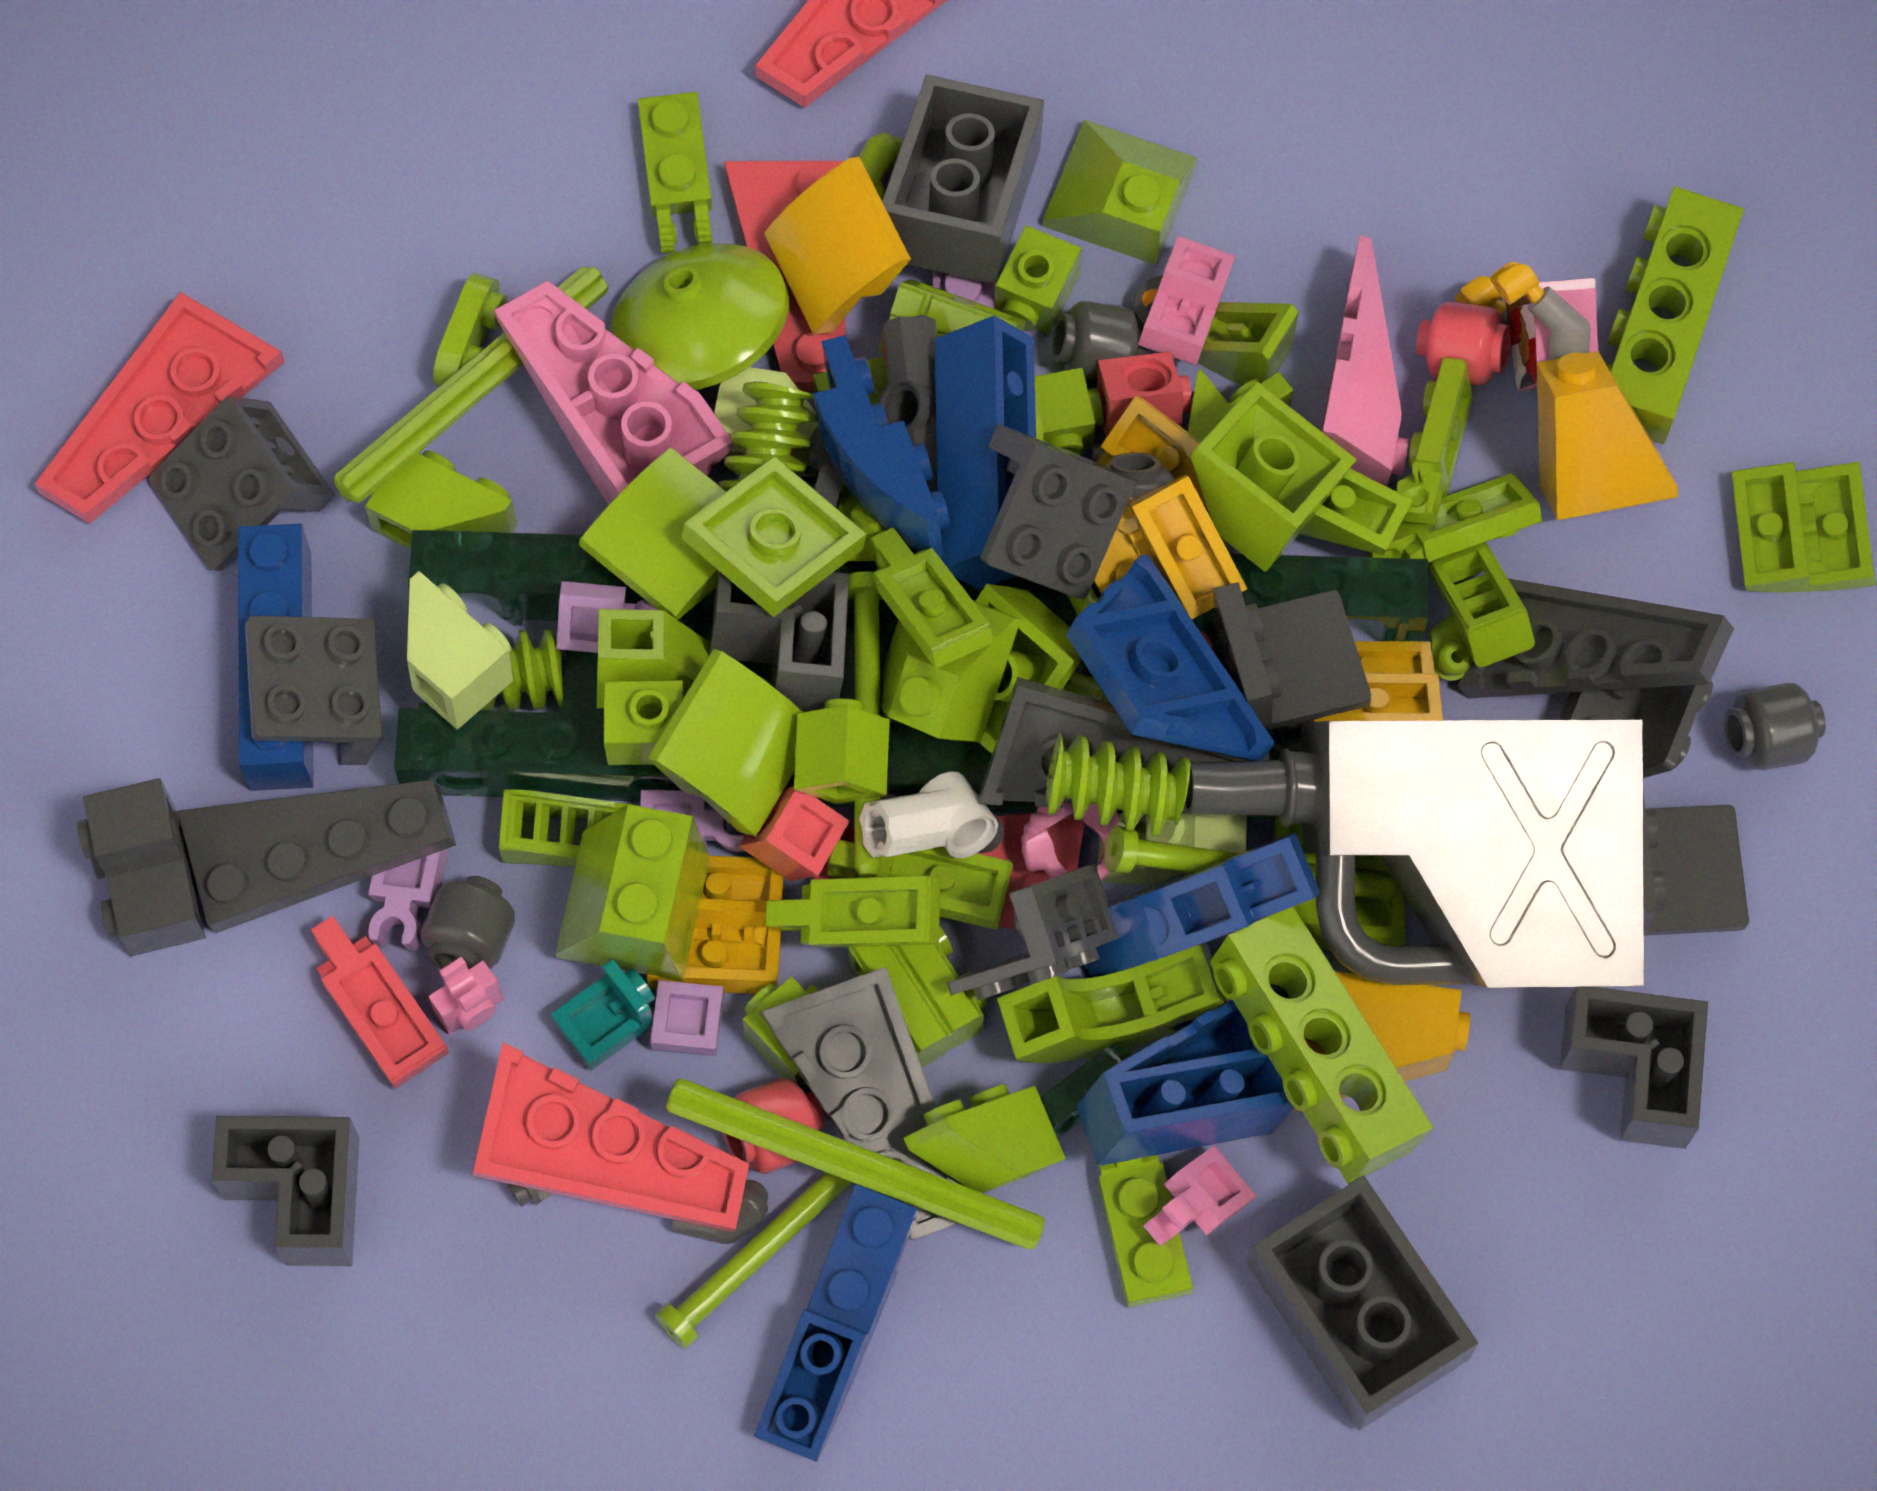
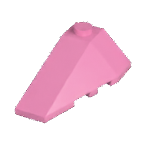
(1363, 392)
(605, 394)

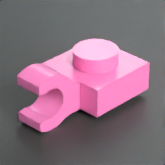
(467, 996)
(1204, 1192)

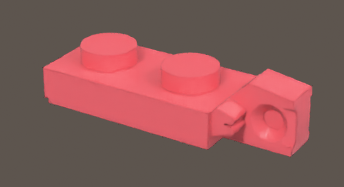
(377, 1005)

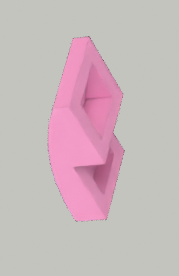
(1186, 300)

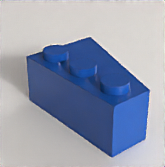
(1185, 1093)

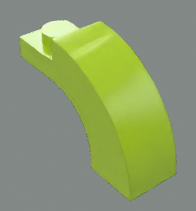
(1082, 1017)

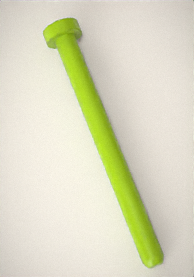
(866, 686)
(1126, 850)
(680, 1322)

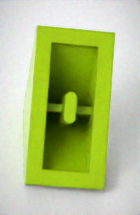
(1249, 340)

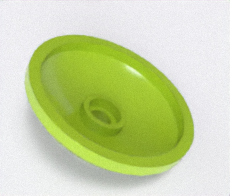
(704, 312)

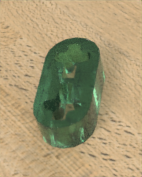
(1063, 1098)

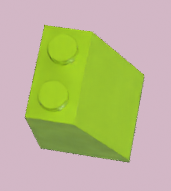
(636, 892)

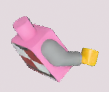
(1543, 316)

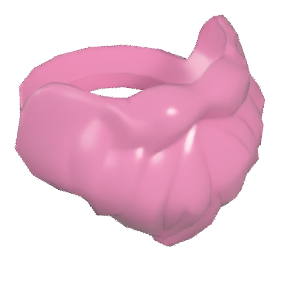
(1039, 848)

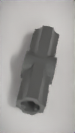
(910, 380)

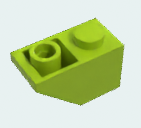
(436, 497)
(646, 648)
(991, 1142)

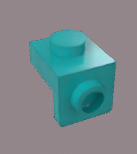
(606, 1014)

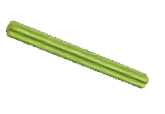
(449, 402)
(855, 1163)

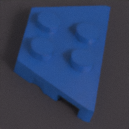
(1163, 669)

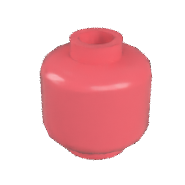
(1467, 334)
(786, 1100)

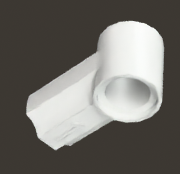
(938, 816)

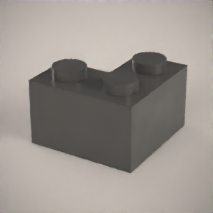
(800, 642)
(144, 855)
(1652, 1044)
(304, 1167)

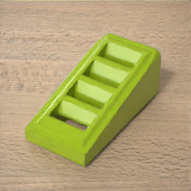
(1483, 608)
(543, 807)

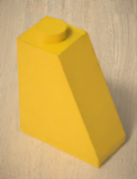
(1593, 442)
(1412, 1022)

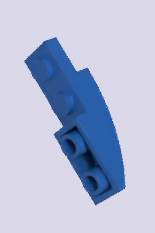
(875, 456)
(1205, 904)
(837, 1323)

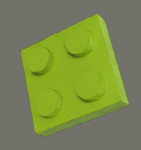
(773, 536)

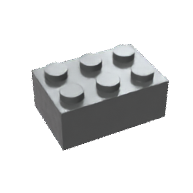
(963, 176)
(1361, 1302)

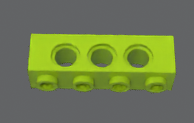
(1704, 234)
(1319, 1009)

